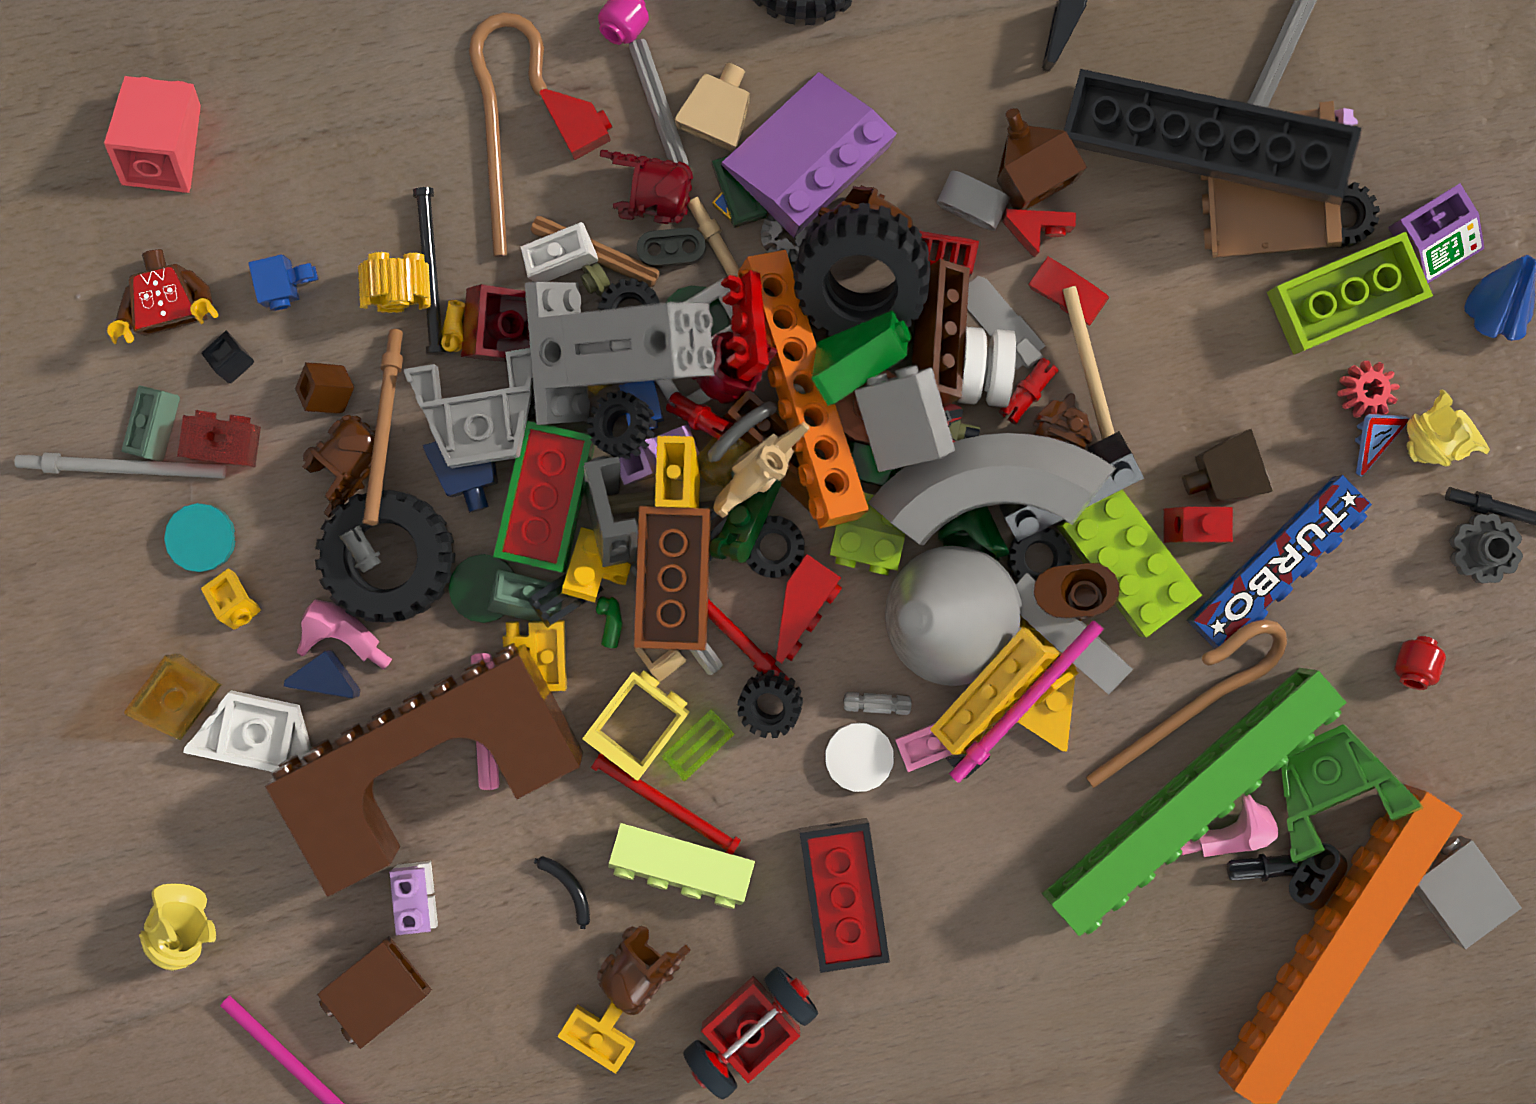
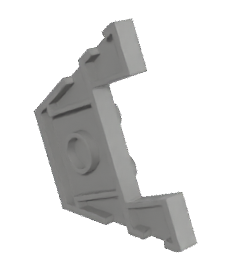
(477, 425)

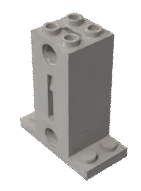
(607, 347)

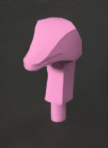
(328, 620)
(1252, 831)

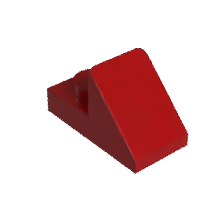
(1028, 223)

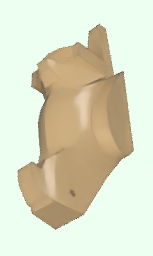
(758, 469)

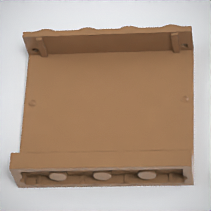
(1268, 221)

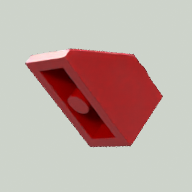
(578, 122)

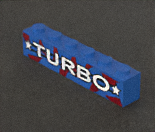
(1281, 561)

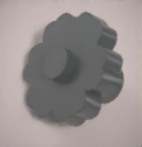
(1486, 548)

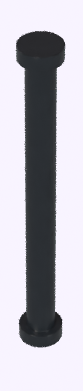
(423, 197)

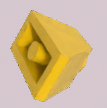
(677, 473)

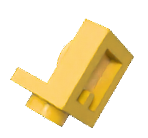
(230, 600)

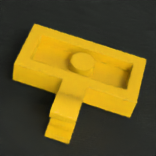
(587, 571)
(597, 1036)

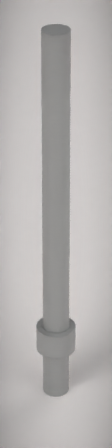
(55, 463)

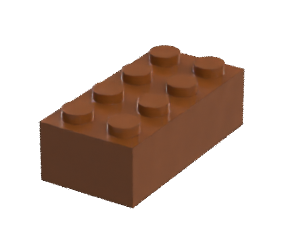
(672, 578)

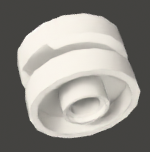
(988, 366)

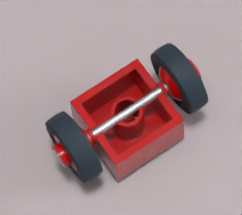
(750, 1031)

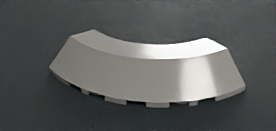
(992, 472)

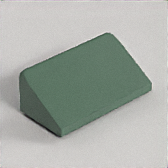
(150, 423)
(511, 594)

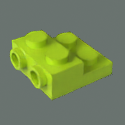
(868, 541)

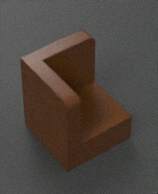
(324, 388)

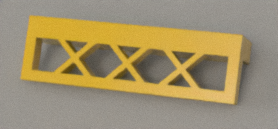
(994, 692)

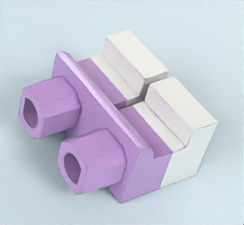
(411, 906)

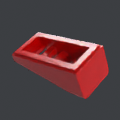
(956, 243)

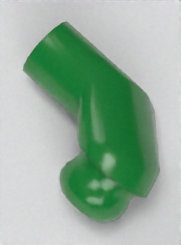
(613, 621)

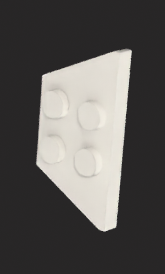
(252, 732)

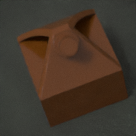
(1036, 162)

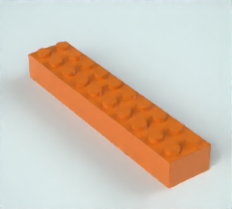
(1336, 950)

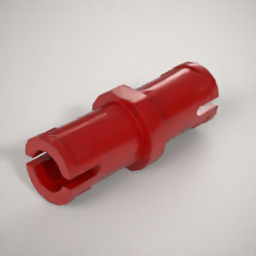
(1029, 390)
(698, 415)

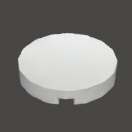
(859, 757)

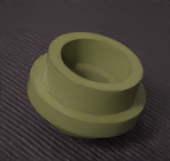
(594, 279)

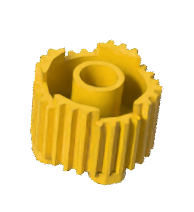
(394, 282)

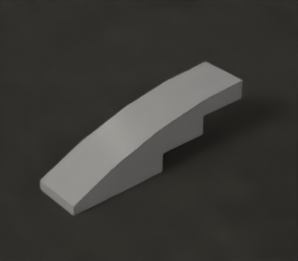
(1096, 661)

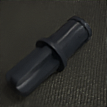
(1261, 867)

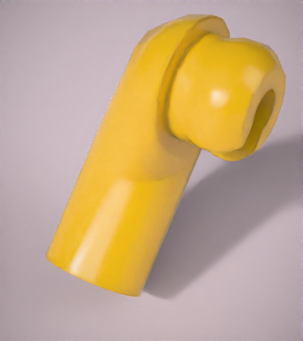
(453, 326)

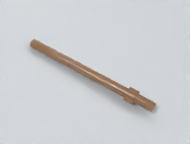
(391, 365)

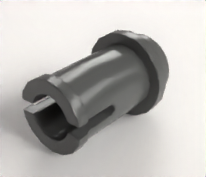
(360, 549)

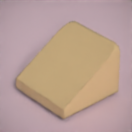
(661, 661)

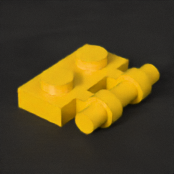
(545, 647)

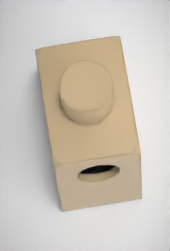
(716, 109)

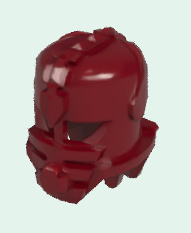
(653, 184)
(724, 384)

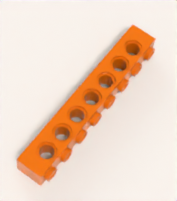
(828, 435)

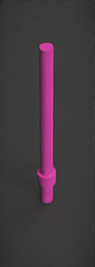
(979, 751)
(279, 1052)

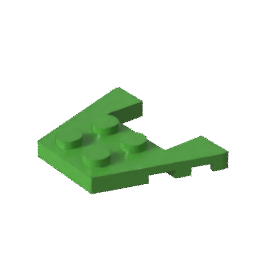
(1329, 773)

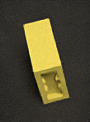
(617, 753)

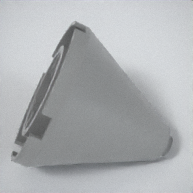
(951, 613)

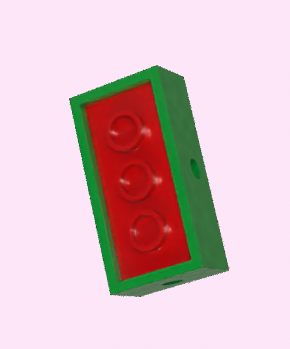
(544, 497)

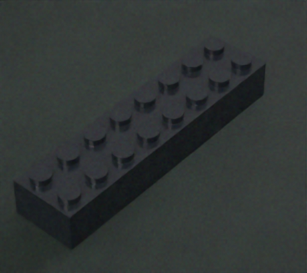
(1212, 136)

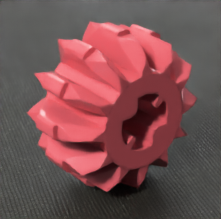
(1380, 385)

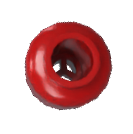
(1420, 663)

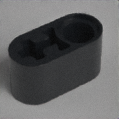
(1322, 890)

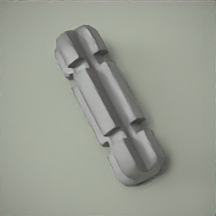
(877, 703)

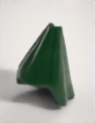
(974, 530)

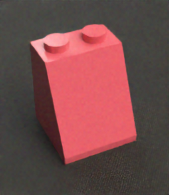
(154, 134)

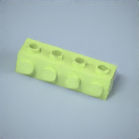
(681, 865)

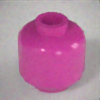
(623, 20)

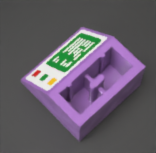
(1443, 232)

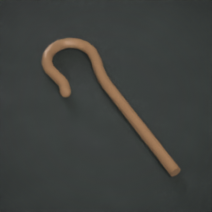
(491, 109)
(1208, 697)

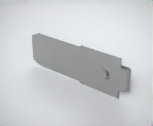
(995, 313)

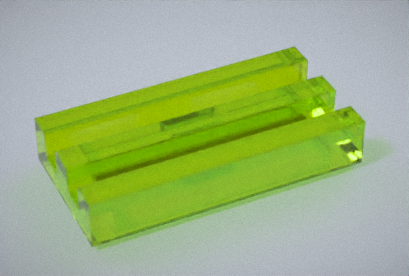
(676, 764)

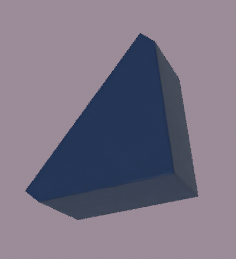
(325, 676)

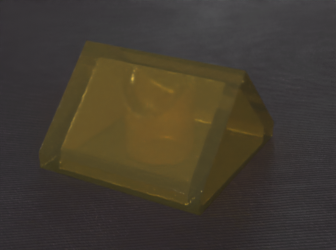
(173, 696)

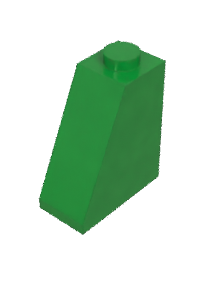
(858, 354)

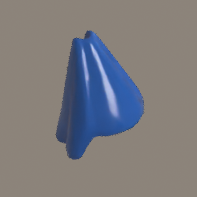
(1504, 300)

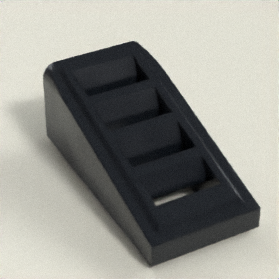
(1064, 20)

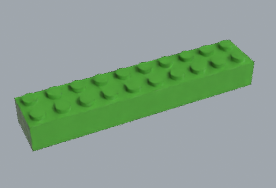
(1194, 799)

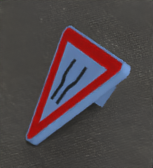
(1376, 436)

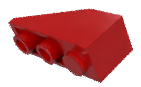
(804, 596)

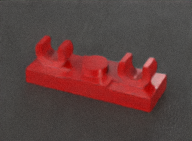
(747, 324)

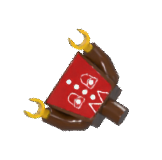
(161, 299)

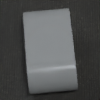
(973, 200)

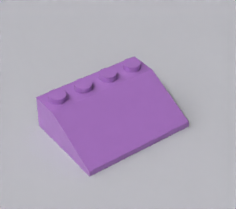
(809, 152)

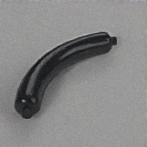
(571, 884)

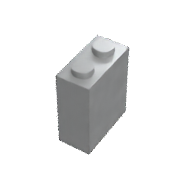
(904, 418)
(1465, 892)

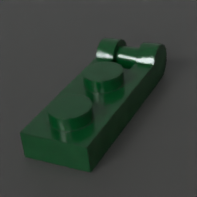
(744, 525)

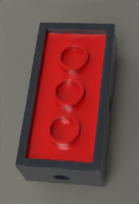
(844, 895)

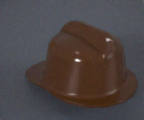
(1076, 590)

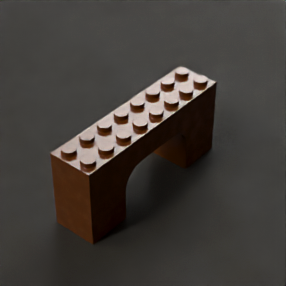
(330, 790)

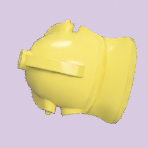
(1443, 434)
(176, 926)

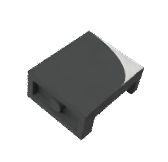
(617, 540)

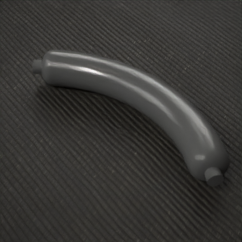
(739, 429)

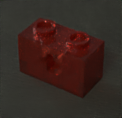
(199, 433)

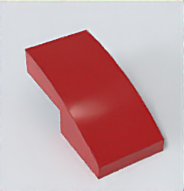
(1054, 277)

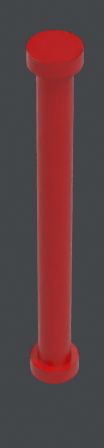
(667, 804)

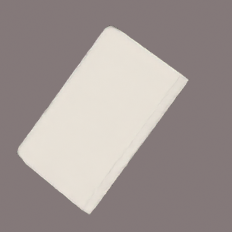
(558, 253)

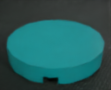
(200, 537)

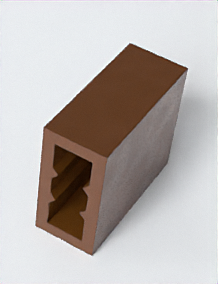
(373, 993)

